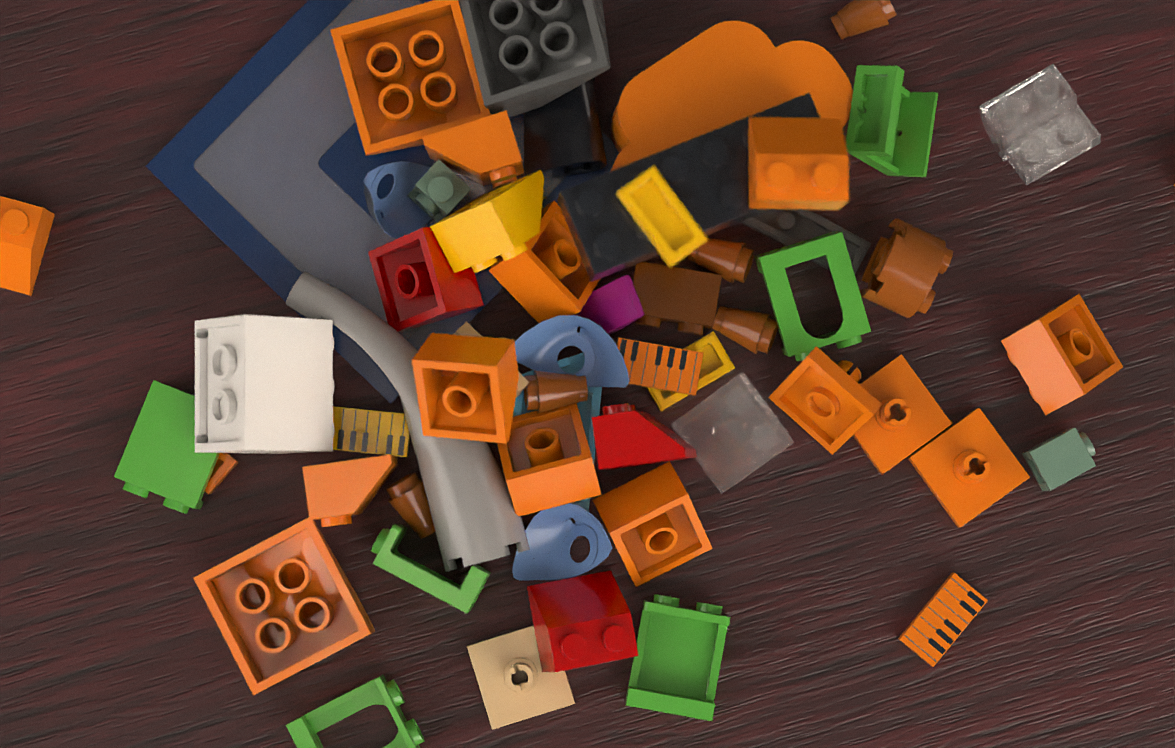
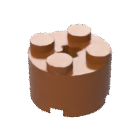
(905, 269)

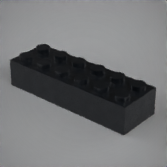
(705, 175)

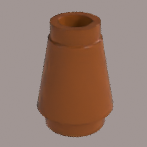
(862, 16)
(724, 258)
(747, 328)
(554, 390)
(411, 503)

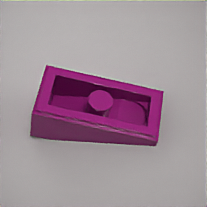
(613, 305)

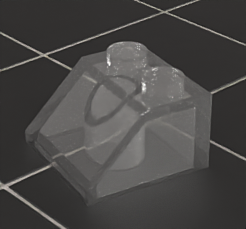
(732, 433)

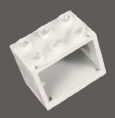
(264, 385)

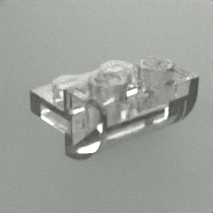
(1038, 125)

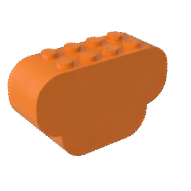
(720, 80)

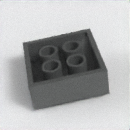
(534, 49)

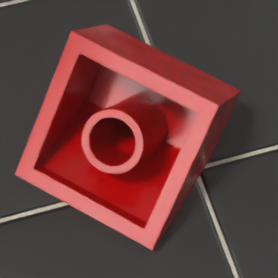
(419, 282)
(635, 439)
(581, 622)

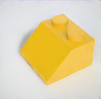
(492, 225)

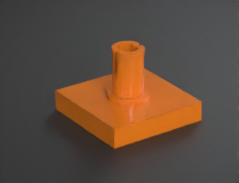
(825, 399)
(905, 418)
(968, 467)

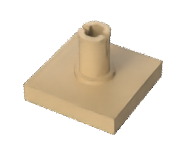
(513, 678)

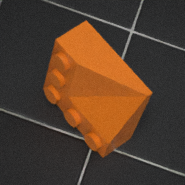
(409, 74)
(283, 605)

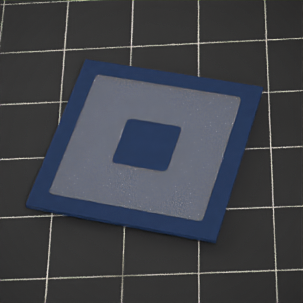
(284, 168)

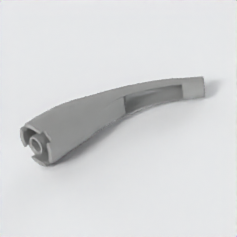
(459, 476)

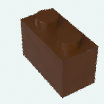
(676, 297)

